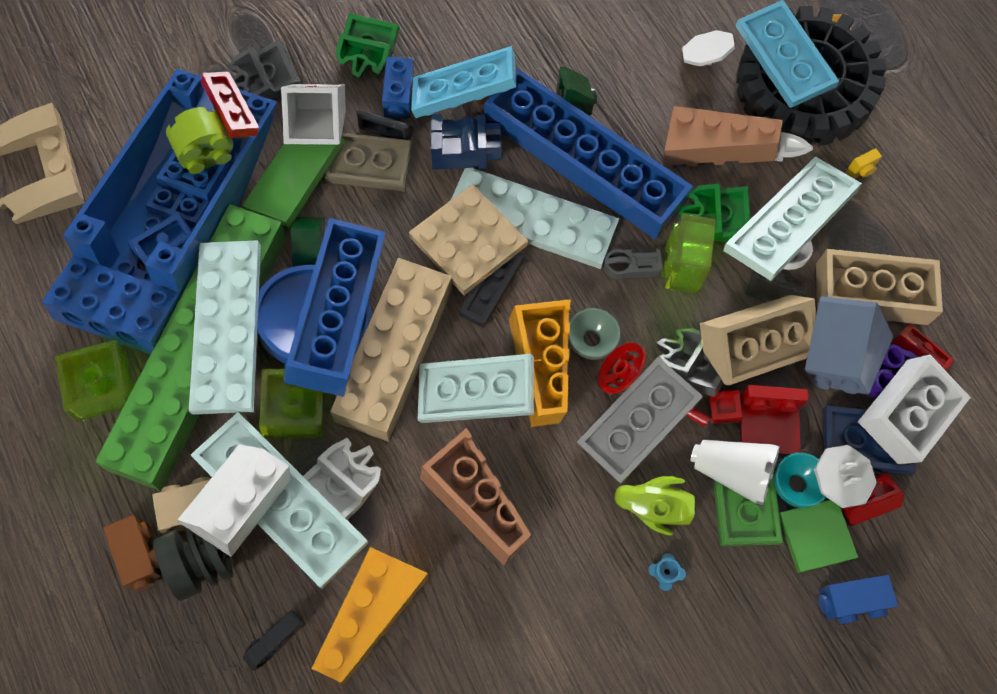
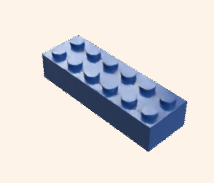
(334, 308)

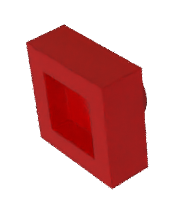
(726, 407)

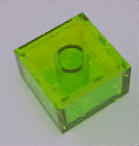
(689, 253)
(94, 380)
(289, 409)

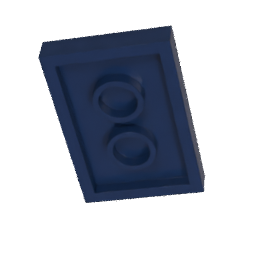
(843, 429)

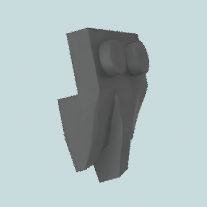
(264, 70)
(689, 361)

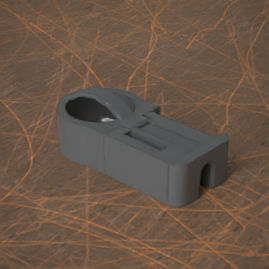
(639, 264)

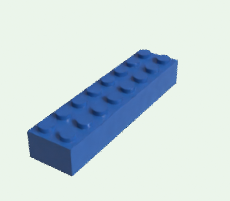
(588, 154)

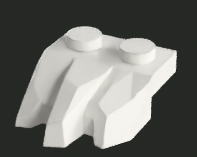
(344, 477)

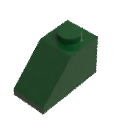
(576, 90)

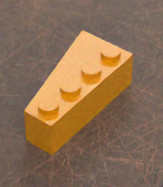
(544, 333)

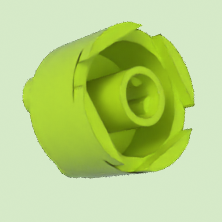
(199, 139)

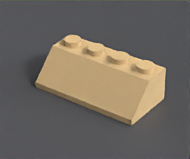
(759, 338)

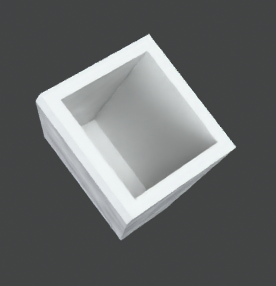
(313, 113)

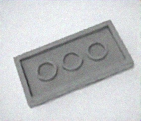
(639, 420)

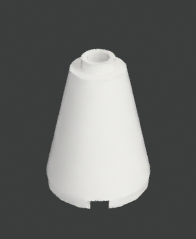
(738, 466)

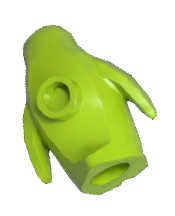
(658, 503)

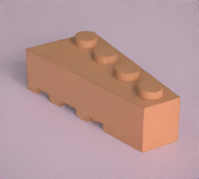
(719, 137)
(475, 497)

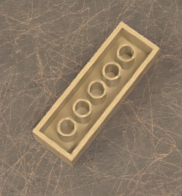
(392, 349)

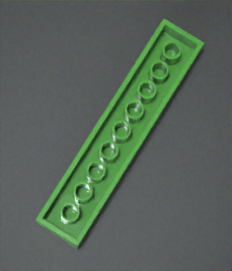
(157, 412)

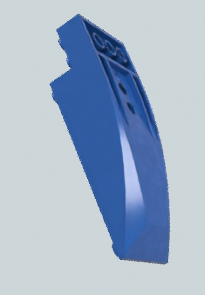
(142, 187)

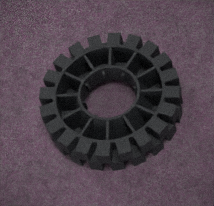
(836, 110)

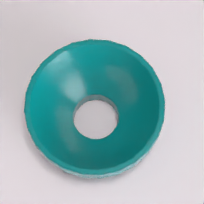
(802, 466)

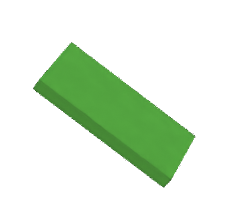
(290, 180)

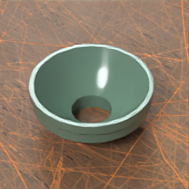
(597, 322)

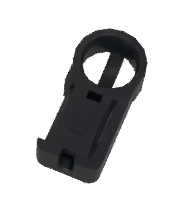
(268, 645)

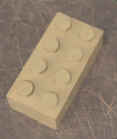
(902, 286)

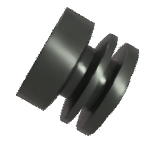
(187, 560)

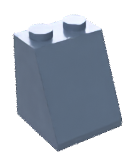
(847, 345)

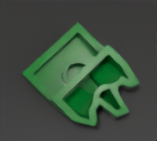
(366, 44)
(725, 205)

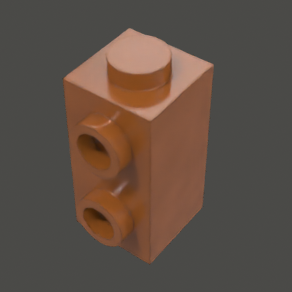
(133, 552)

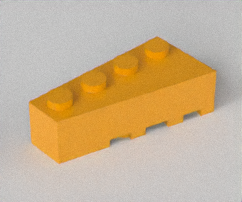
(370, 608)

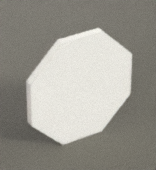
(708, 48)
(845, 476)

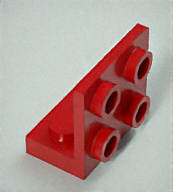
(772, 417)

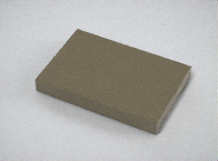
(371, 162)

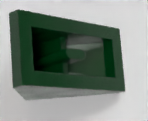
(306, 239)

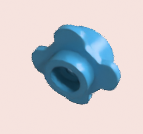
(676, 572)

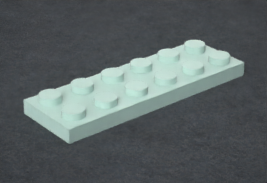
(792, 218)
(546, 219)
(225, 328)
(299, 517)

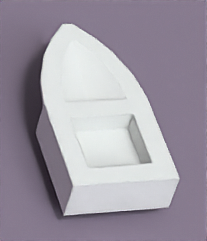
(791, 146)

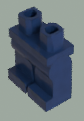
(464, 142)

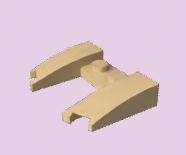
(61, 186)

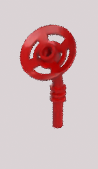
(629, 374)

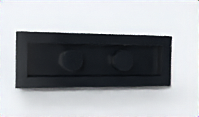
(487, 294)

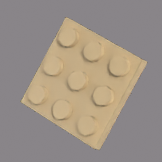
(468, 239)

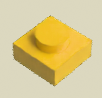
(864, 164)

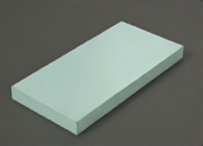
(476, 388)

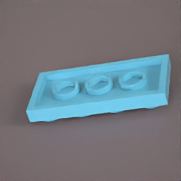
(786, 53)
(464, 82)

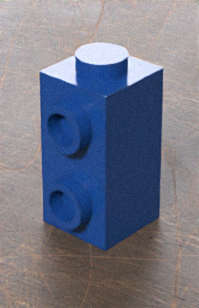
(398, 87)
(857, 597)

